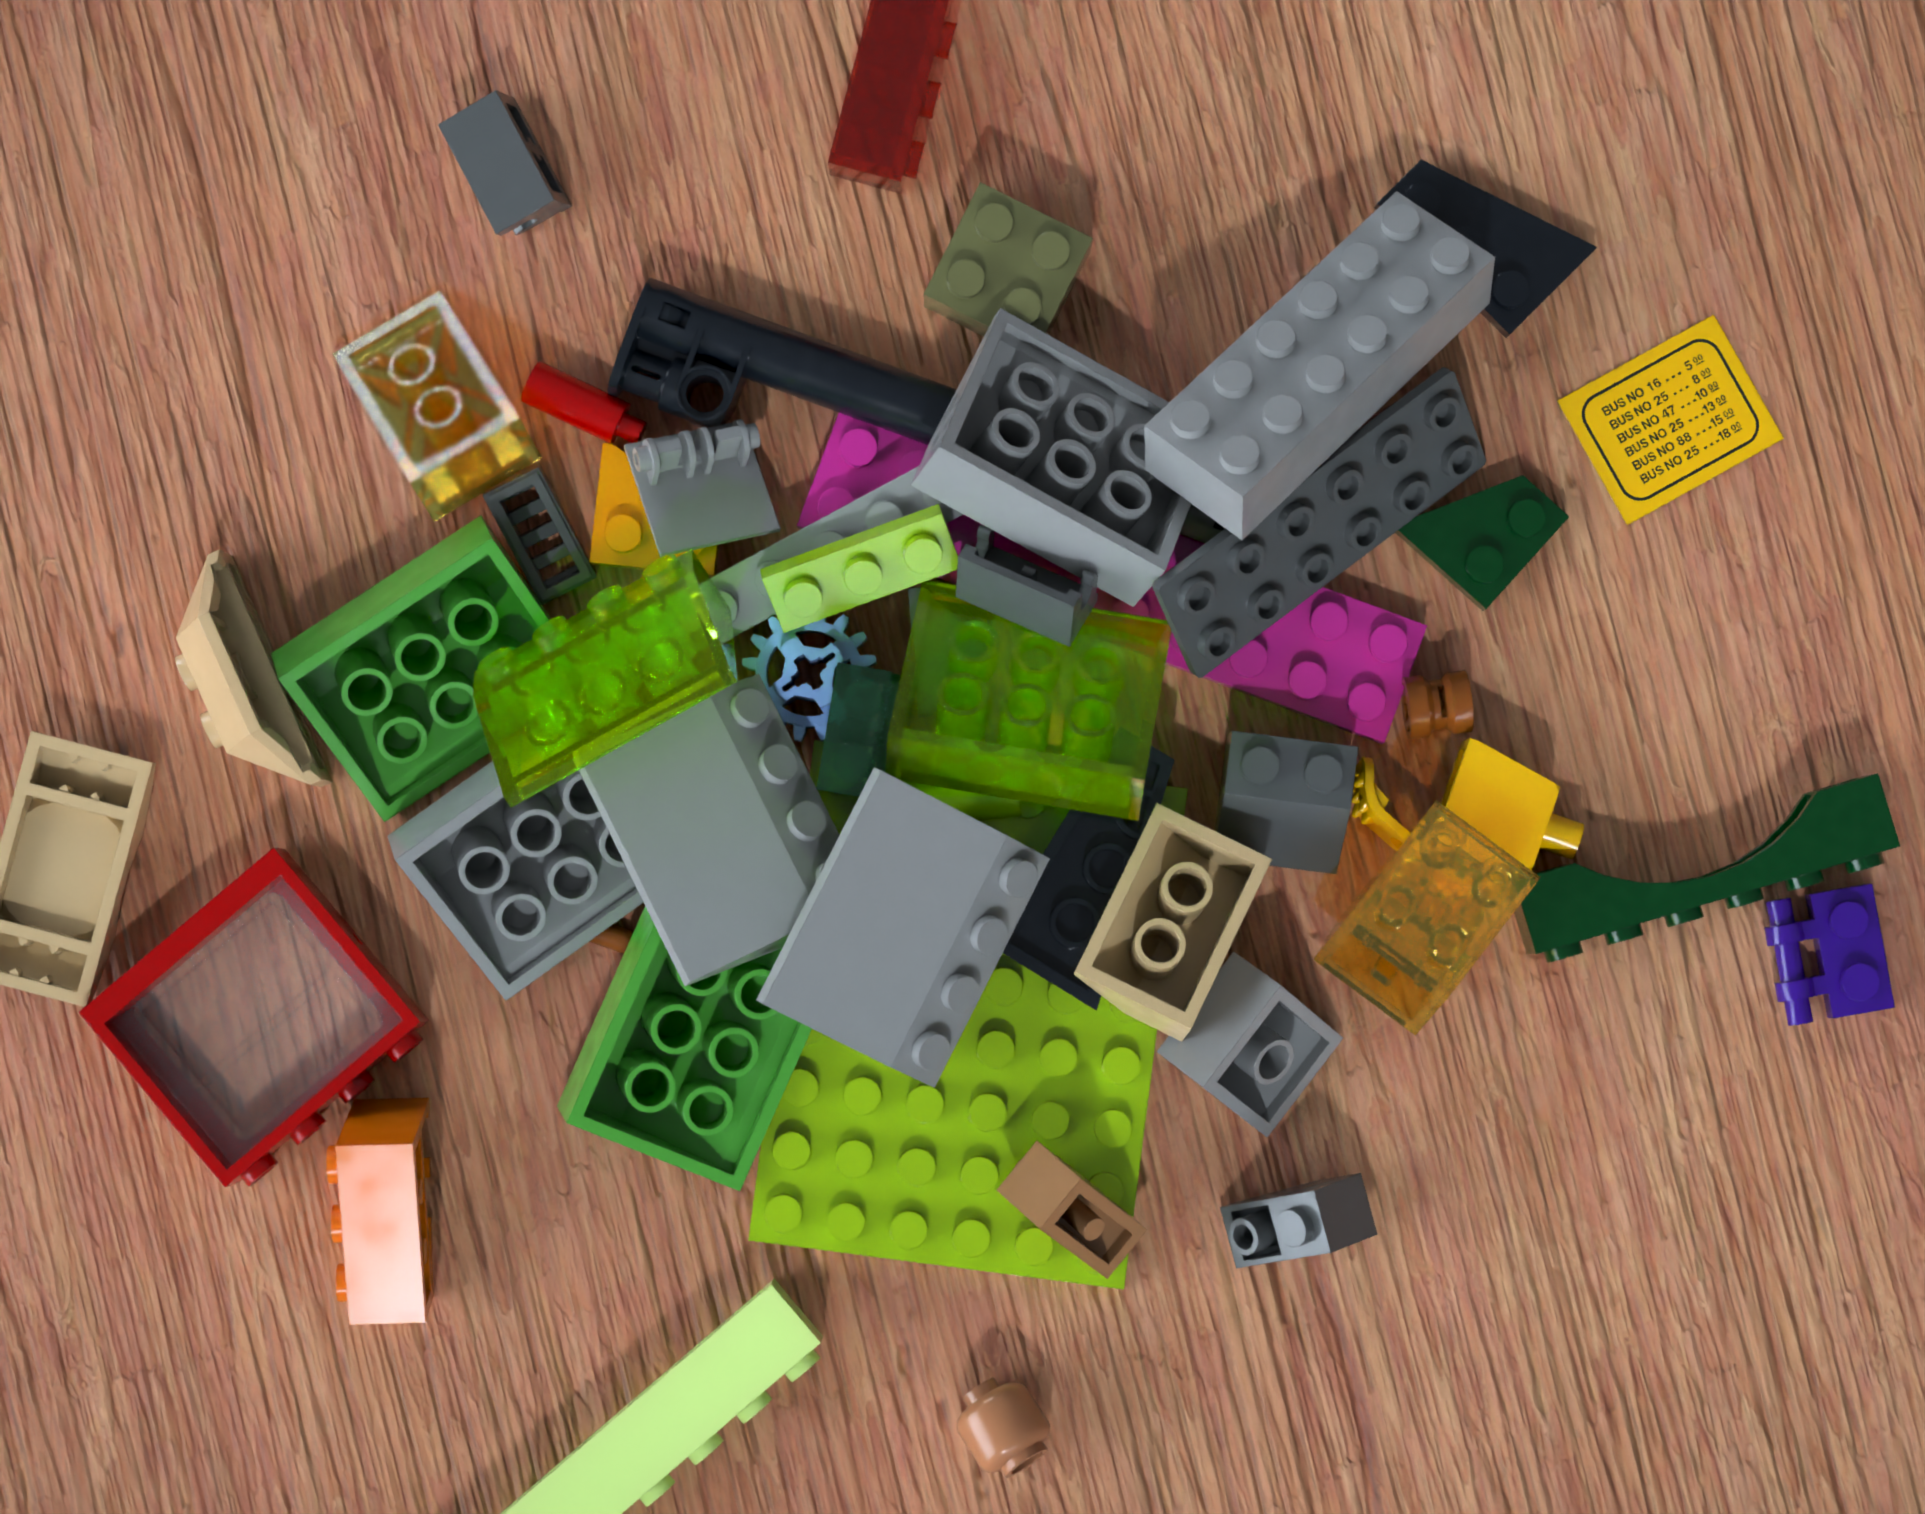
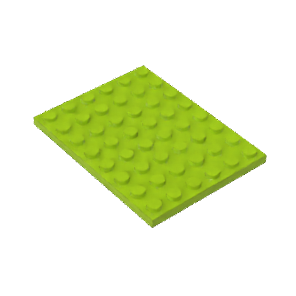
(915, 1169)

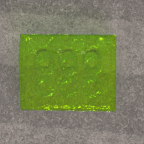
(604, 675)
(1026, 715)

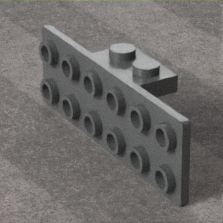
(1333, 519)

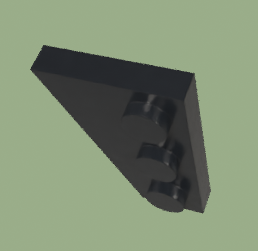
(1527, 251)

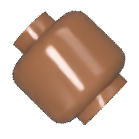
(1003, 1427)

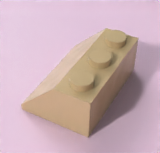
(1171, 921)

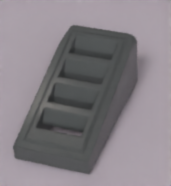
(514, 485)

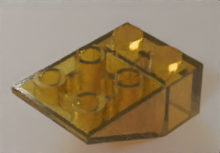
(1425, 917)

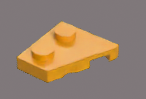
(620, 523)

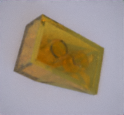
(437, 406)

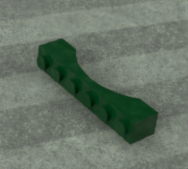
(1823, 830)

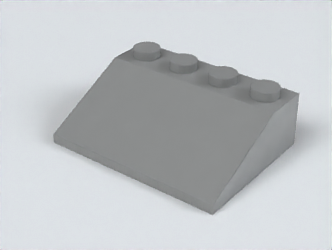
(1056, 459)
(716, 828)
(517, 880)
(903, 928)

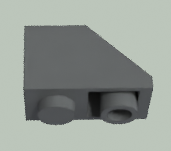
(1299, 1221)

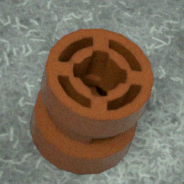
(1427, 700)

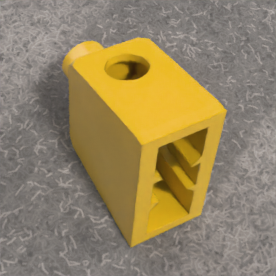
(1509, 804)

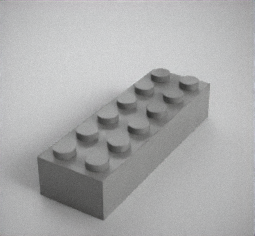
(1318, 364)

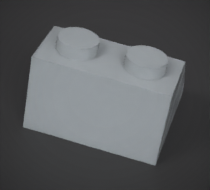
(1252, 1045)

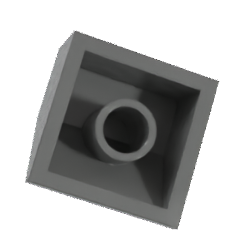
(1287, 798)

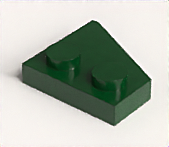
(1485, 537)

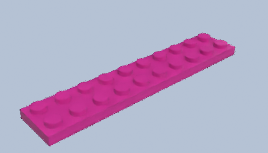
(1321, 659)

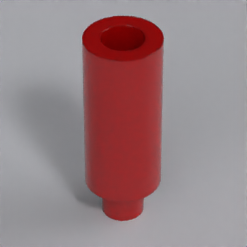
(581, 405)

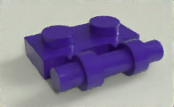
(1847, 953)

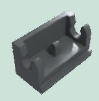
(504, 164)
(1024, 590)

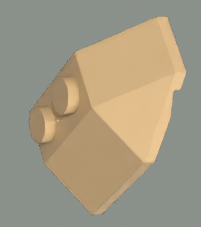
(233, 669)

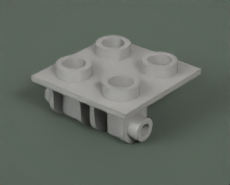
(702, 487)

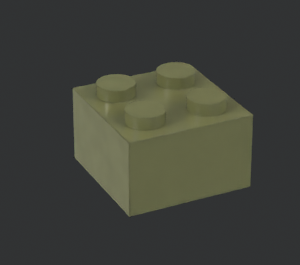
(1008, 261)

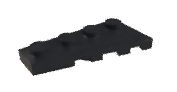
(1077, 885)

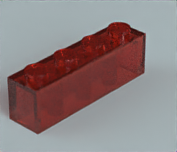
(891, 92)

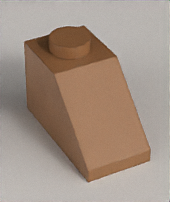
(1071, 1210)

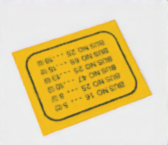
(1670, 419)

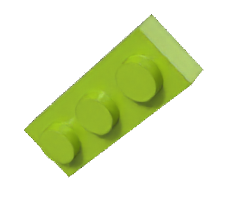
(860, 568)

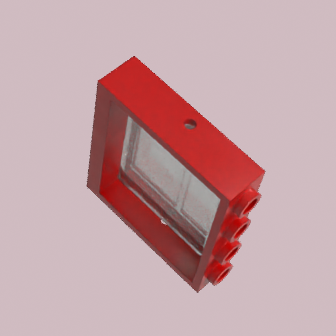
(255, 1019)

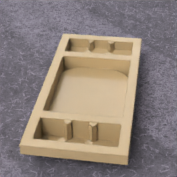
(67, 864)

